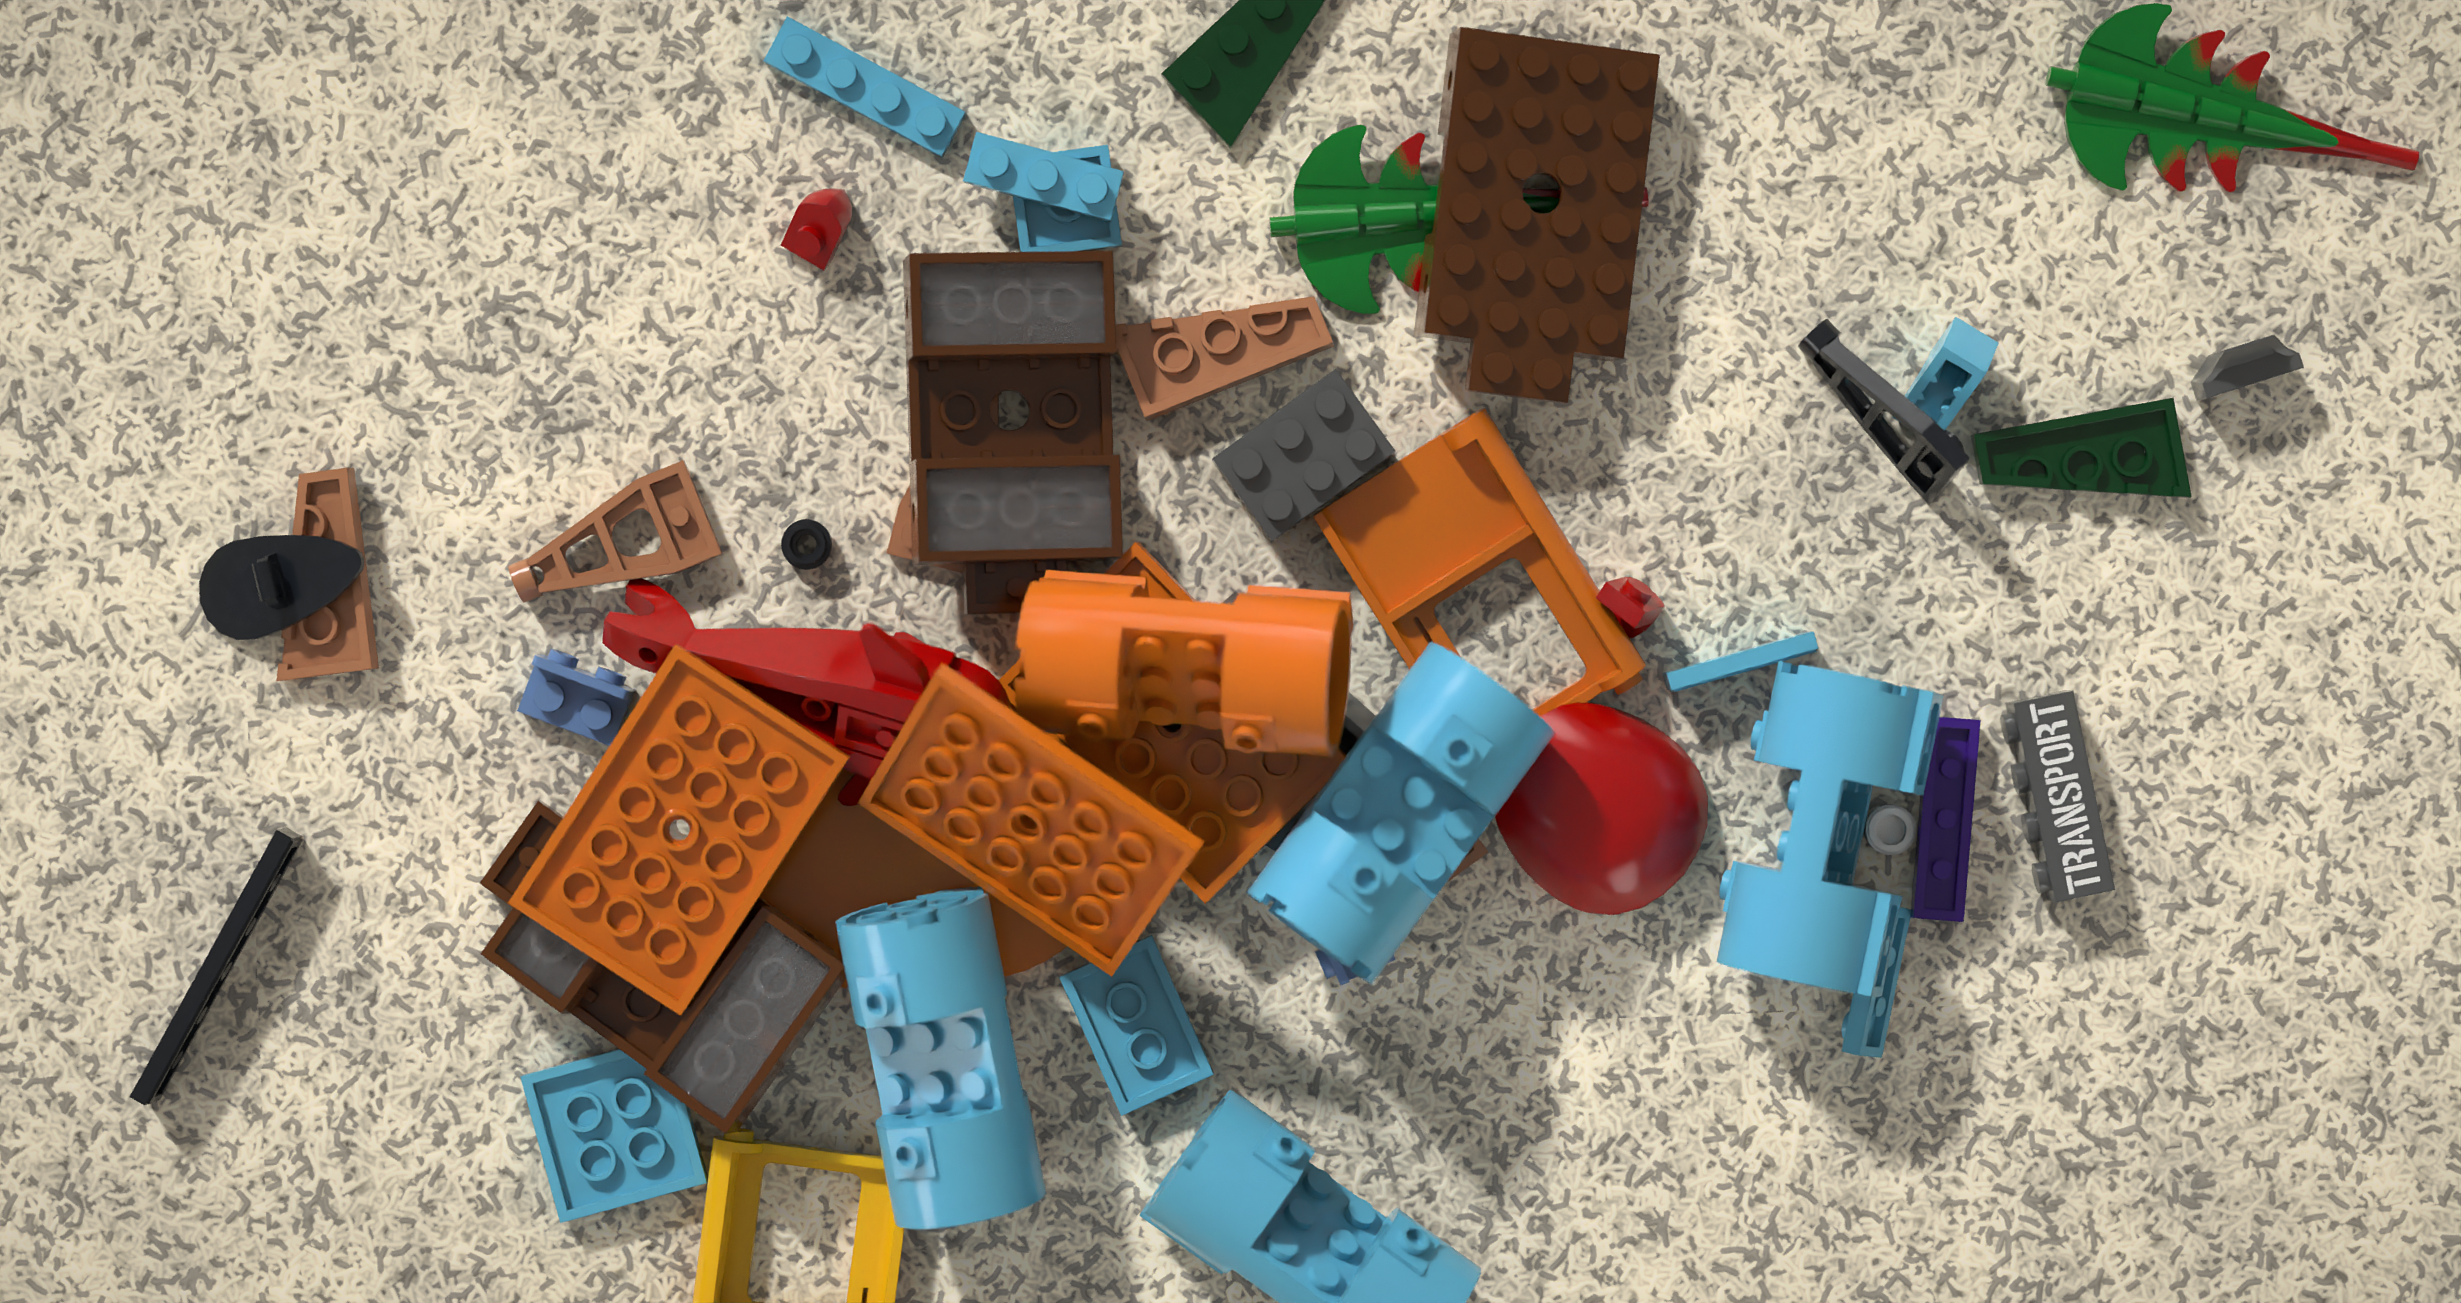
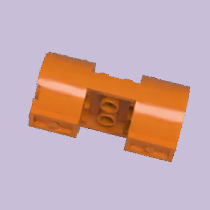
(1111, 656)

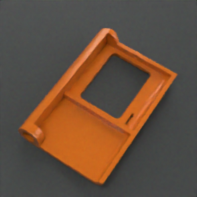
(1451, 519)

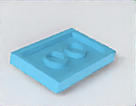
(1137, 1027)

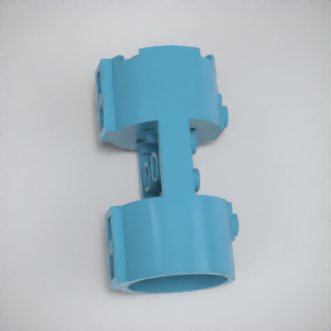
(1401, 811)
(1809, 915)
(942, 1058)
(1260, 1207)

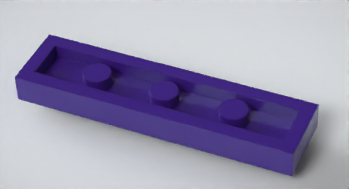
(1946, 823)

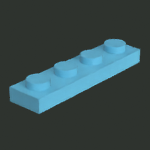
(864, 87)

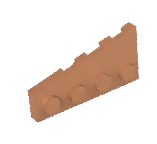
(1208, 353)
(343, 632)

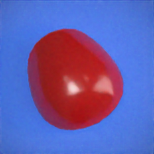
(1606, 811)

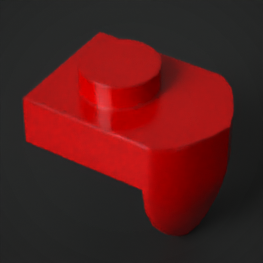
(819, 226)
(1631, 603)

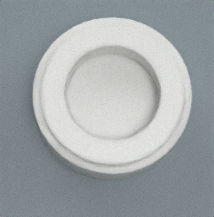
(1890, 829)

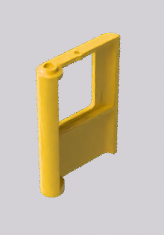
(733, 1213)

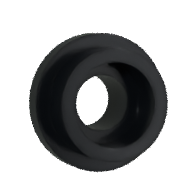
(790, 540)

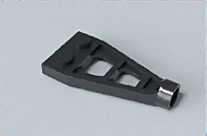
(1934, 455)

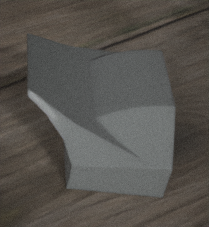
(2244, 366)

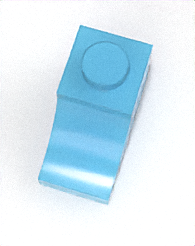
(1952, 372)

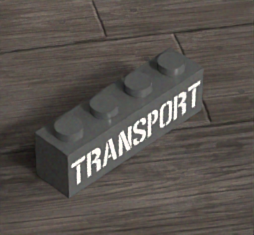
(2058, 796)

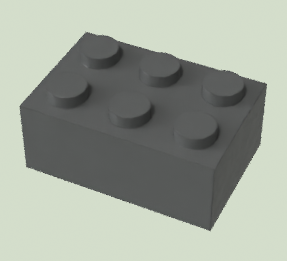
(1303, 455)

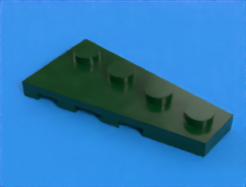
(1238, 60)
(2103, 451)

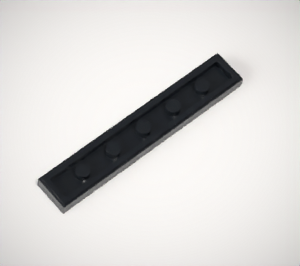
(217, 966)

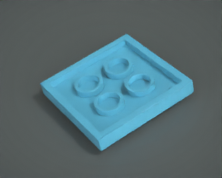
(610, 1135)

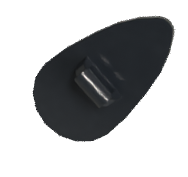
(274, 582)

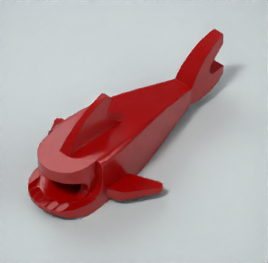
(833, 681)

